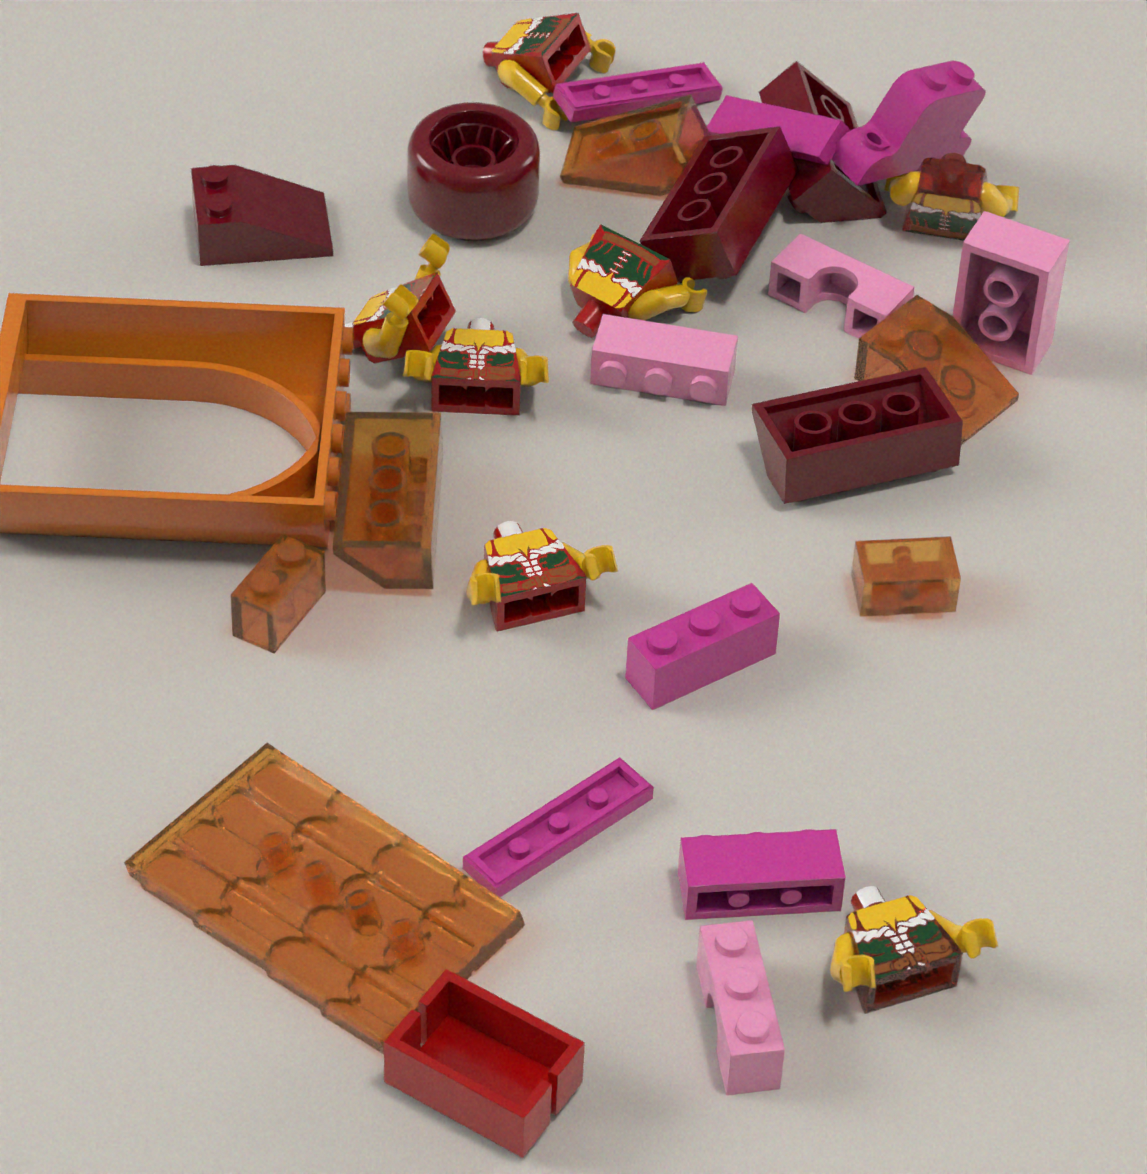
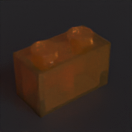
(905, 576)
(278, 593)

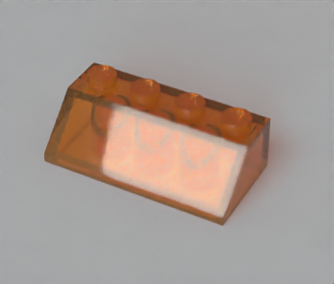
(390, 497)

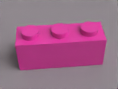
(702, 646)
(761, 874)

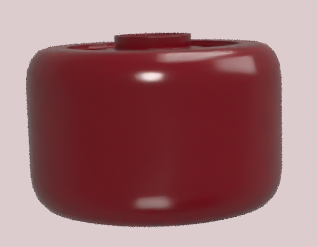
(473, 171)

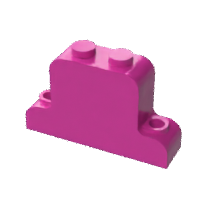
(915, 121)

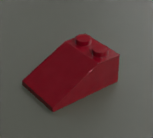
(256, 217)

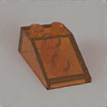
(636, 149)
(931, 338)

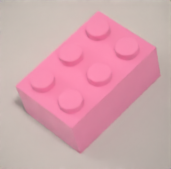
(1010, 290)

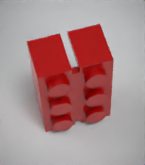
(484, 1062)

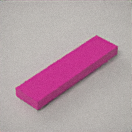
(631, 91)
(807, 134)
(558, 827)

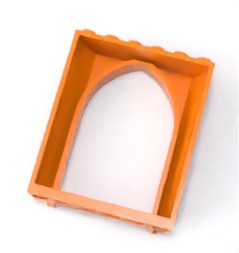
(238, 355)

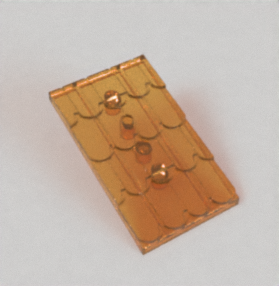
(322, 894)

